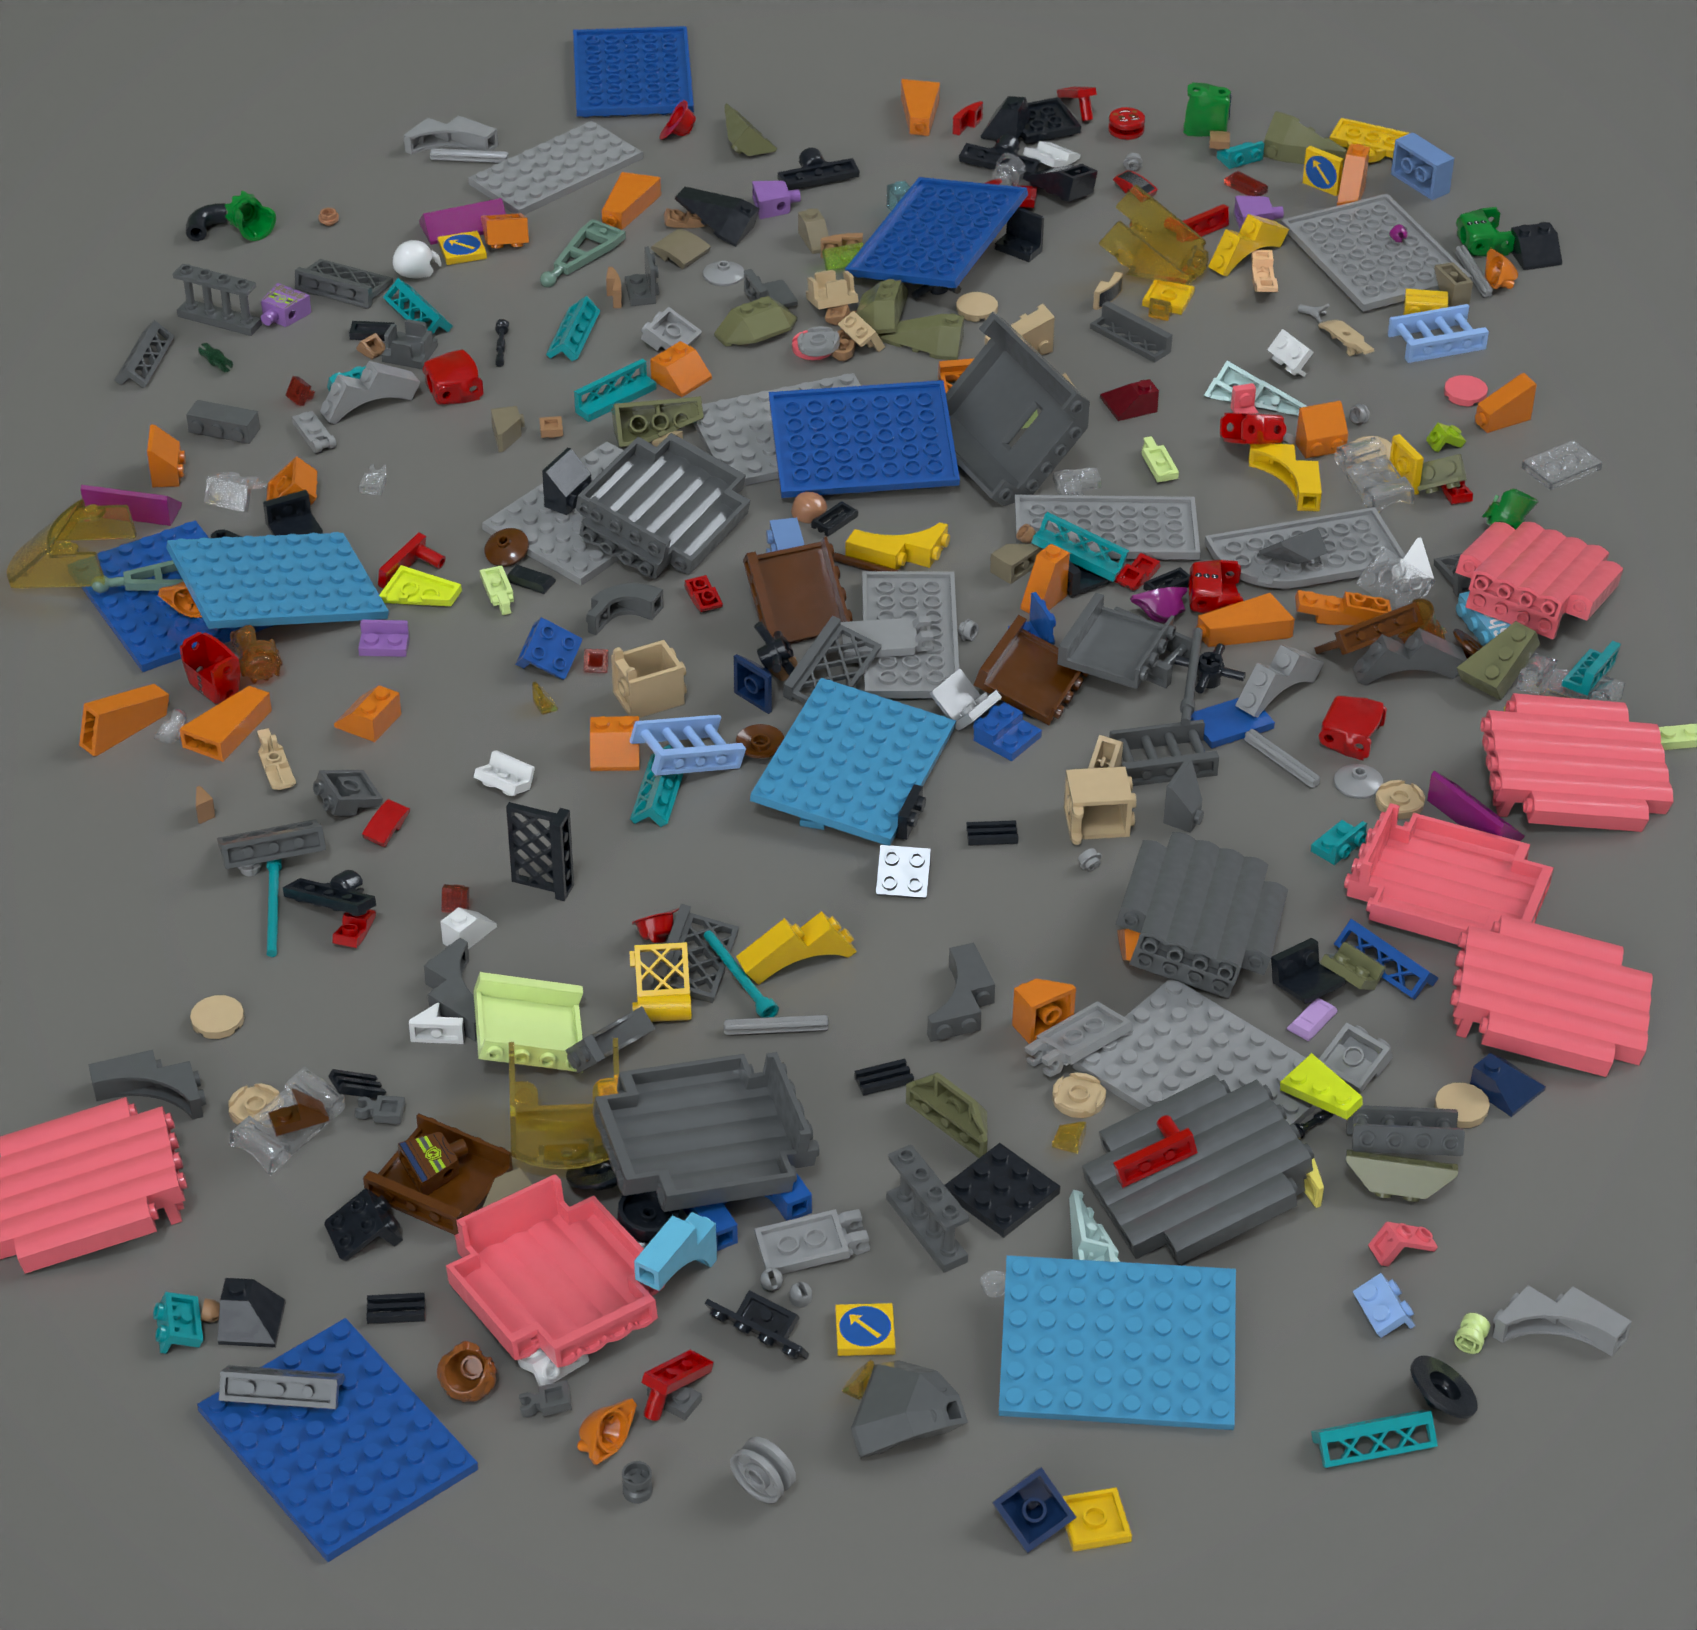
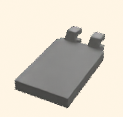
(895, 635)
(1076, 1037)
(812, 1240)

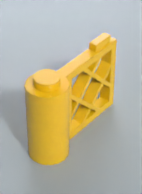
(667, 1003)

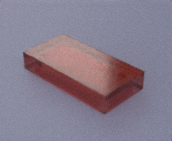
(1246, 184)

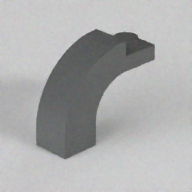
(623, 600)

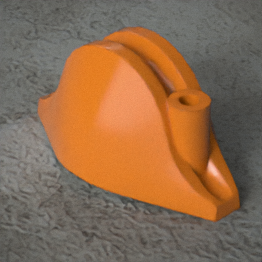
(1500, 270)
(180, 599)
(606, 1430)

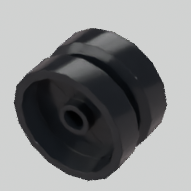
(643, 1216)

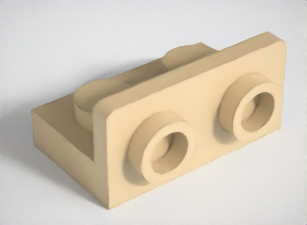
(860, 331)

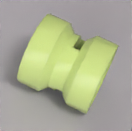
(1472, 1333)

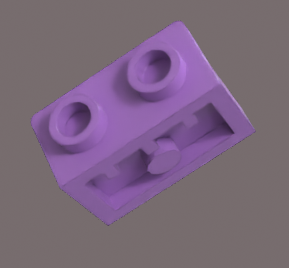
(384, 638)

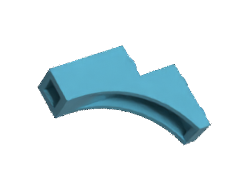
(674, 1247)

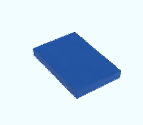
(1229, 723)

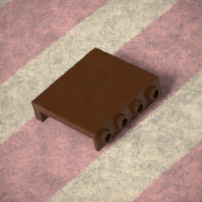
(797, 589)
(1028, 674)
(455, 1198)

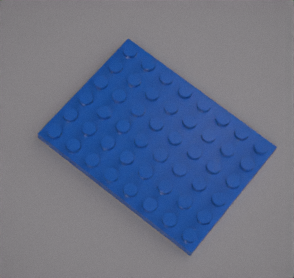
(631, 71)
(937, 232)
(863, 438)
(142, 619)
(348, 1466)

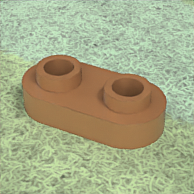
(846, 347)

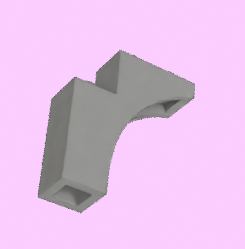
(456, 134)
(375, 383)
(1266, 681)
(1569, 1315)

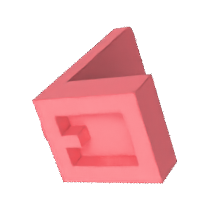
(1243, 399)
(1396, 1236)

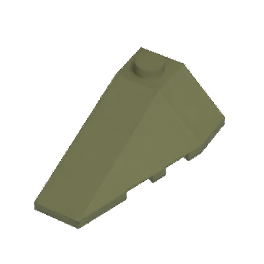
(744, 135)
(1288, 140)
(935, 334)
(653, 418)

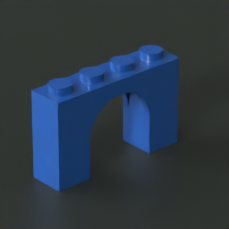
(790, 1205)

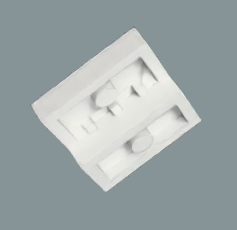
(1052, 154)

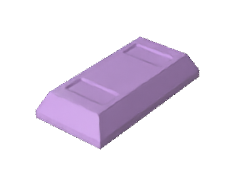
(1312, 1019)

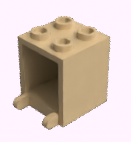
(648, 679)
(1099, 803)

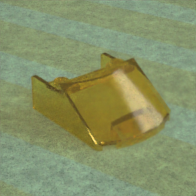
(1156, 243)
(55, 561)
(556, 1133)

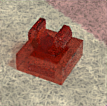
(299, 391)
(454, 897)

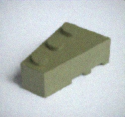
(1500, 660)

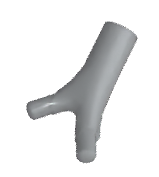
(1314, 311)

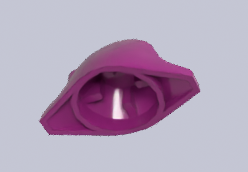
(1161, 602)

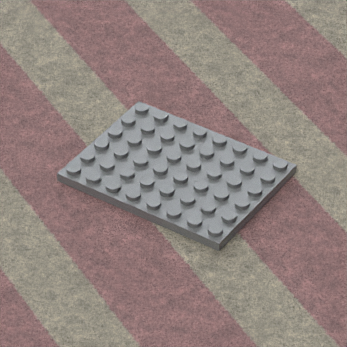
(1361, 257)
(742, 431)
(555, 536)
(1185, 1039)

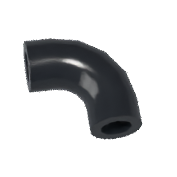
(202, 218)

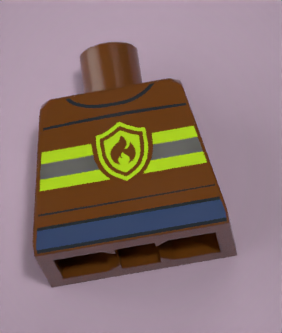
(431, 1160)

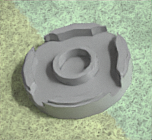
(818, 341)

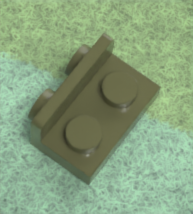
(1442, 472)
(1354, 966)

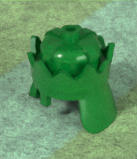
(250, 216)
(1511, 508)

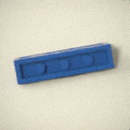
(1393, 955)

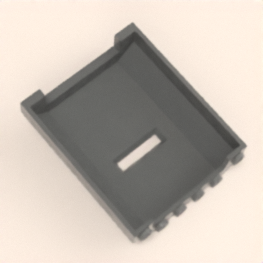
(996, 401)

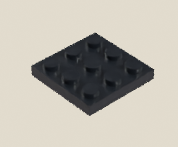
(1049, 120)
(1002, 1189)

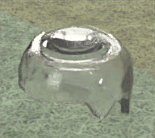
(170, 730)

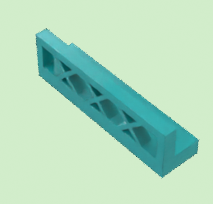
(427, 311)
(574, 329)
(625, 392)
(1082, 554)
(1589, 671)
(656, 795)
(1374, 1426)

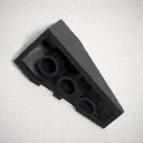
(726, 215)

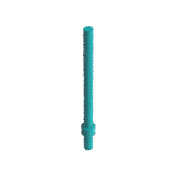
(273, 867)

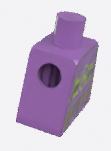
(284, 306)

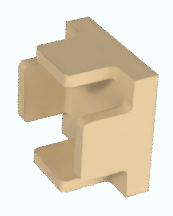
(828, 292)

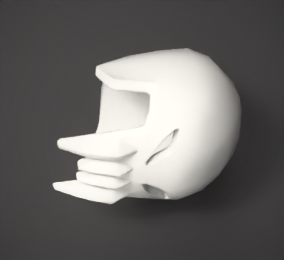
(413, 259)

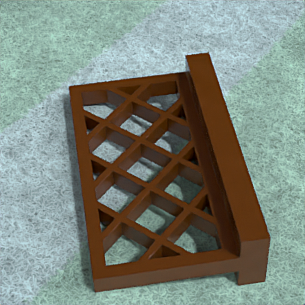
(1369, 631)

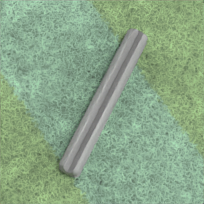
(468, 155)
(1473, 269)
(1282, 758)
(776, 1024)

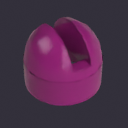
(1398, 233)

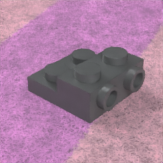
(346, 791)

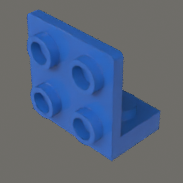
(1041, 620)
(549, 648)

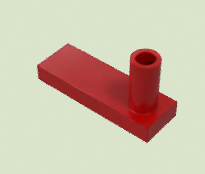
(1083, 94)
(1209, 220)
(407, 555)
(1158, 1156)
(671, 1377)

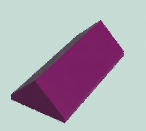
(458, 219)
(142, 506)
(1466, 809)

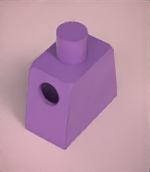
(773, 198)
(1255, 206)

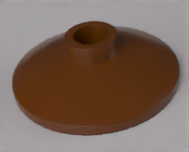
(506, 547)
(1468, 644)
(760, 740)

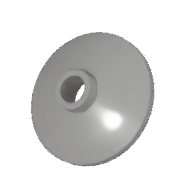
(723, 273)
(1358, 781)

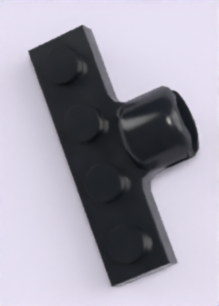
(988, 157)
(817, 171)
(337, 895)

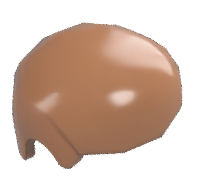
(808, 506)

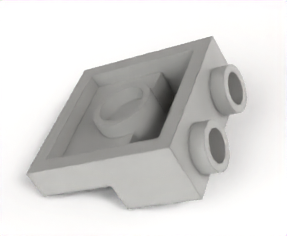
(669, 329)
(1356, 1056)

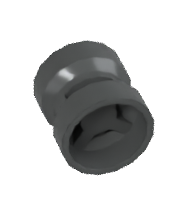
(637, 1482)

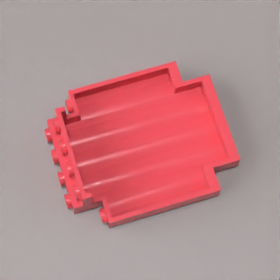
(1536, 576)
(1575, 763)
(1444, 877)
(1551, 995)
(87, 1182)
(550, 1274)

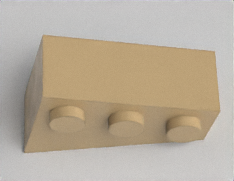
(1036, 329)

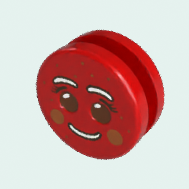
(1126, 123)

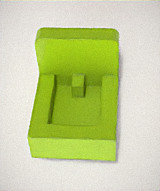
(1445, 434)

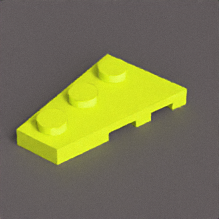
(419, 588)
(1321, 1087)

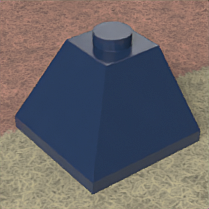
(753, 683)
(1505, 1084)
(1034, 1509)

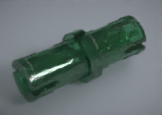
(215, 357)

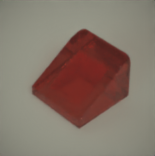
(596, 660)

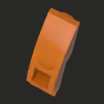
(1341, 611)

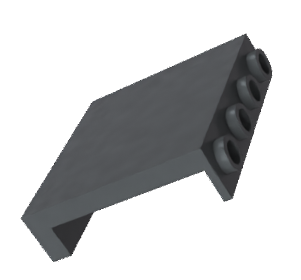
(1114, 644)

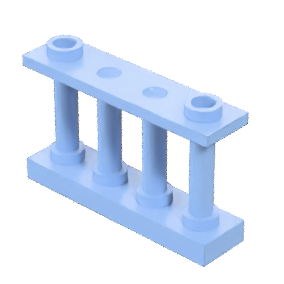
(1441, 345)
(687, 759)

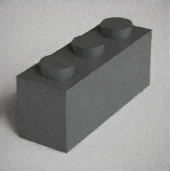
(223, 421)

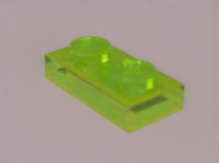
(841, 256)

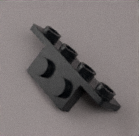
(763, 1318)

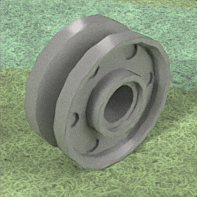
(763, 1469)

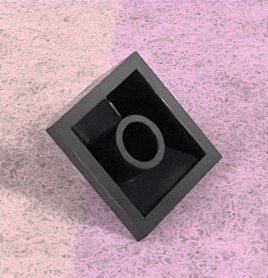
(1008, 119)
(249, 1314)

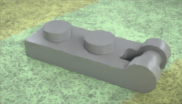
(313, 431)

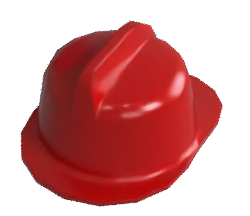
(680, 122)
(656, 926)

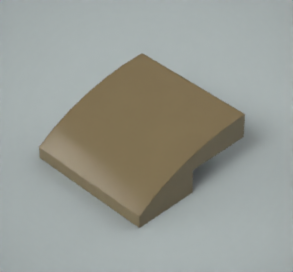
(681, 248)

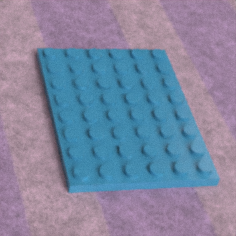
(276, 580)
(852, 760)
(1118, 1342)

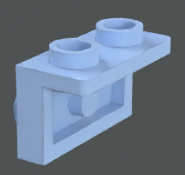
(1383, 1306)

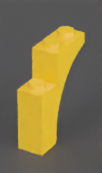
(1254, 234)
(1298, 475)
(896, 550)
(792, 943)

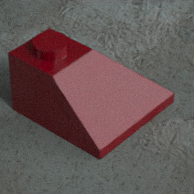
(1132, 400)

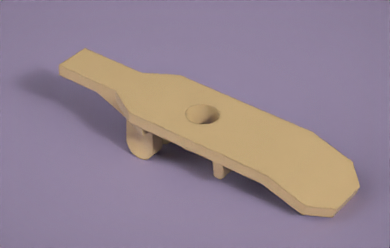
(1347, 335)
(274, 761)

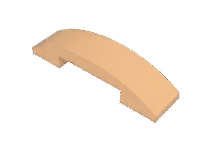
(1263, 271)

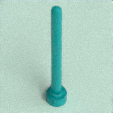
(764, 1006)

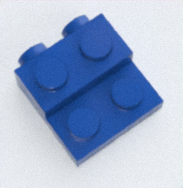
(1005, 731)

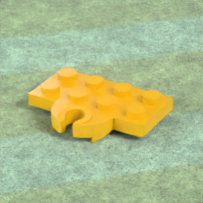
(1378, 138)

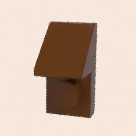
(303, 1114)

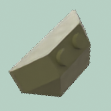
(883, 305)
(755, 322)
(950, 1111)
(1400, 1175)

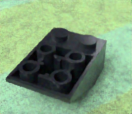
(1065, 181)

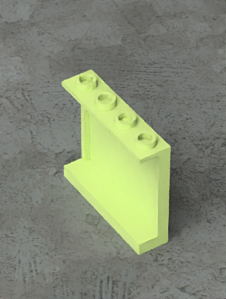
(531, 1013)

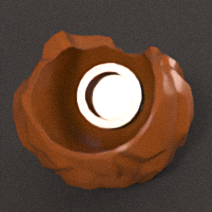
(466, 1373)

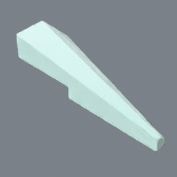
(1266, 395)
(1089, 1238)

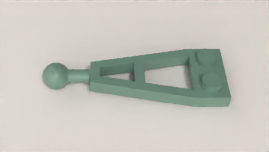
(593, 230)
(134, 579)

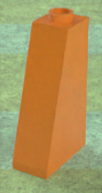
(920, 104)
(630, 198)
(1247, 622)
(120, 716)
(226, 724)

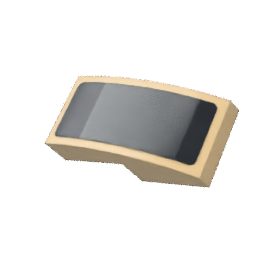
(1108, 290)

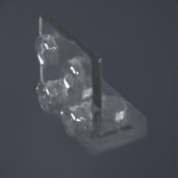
(230, 490)

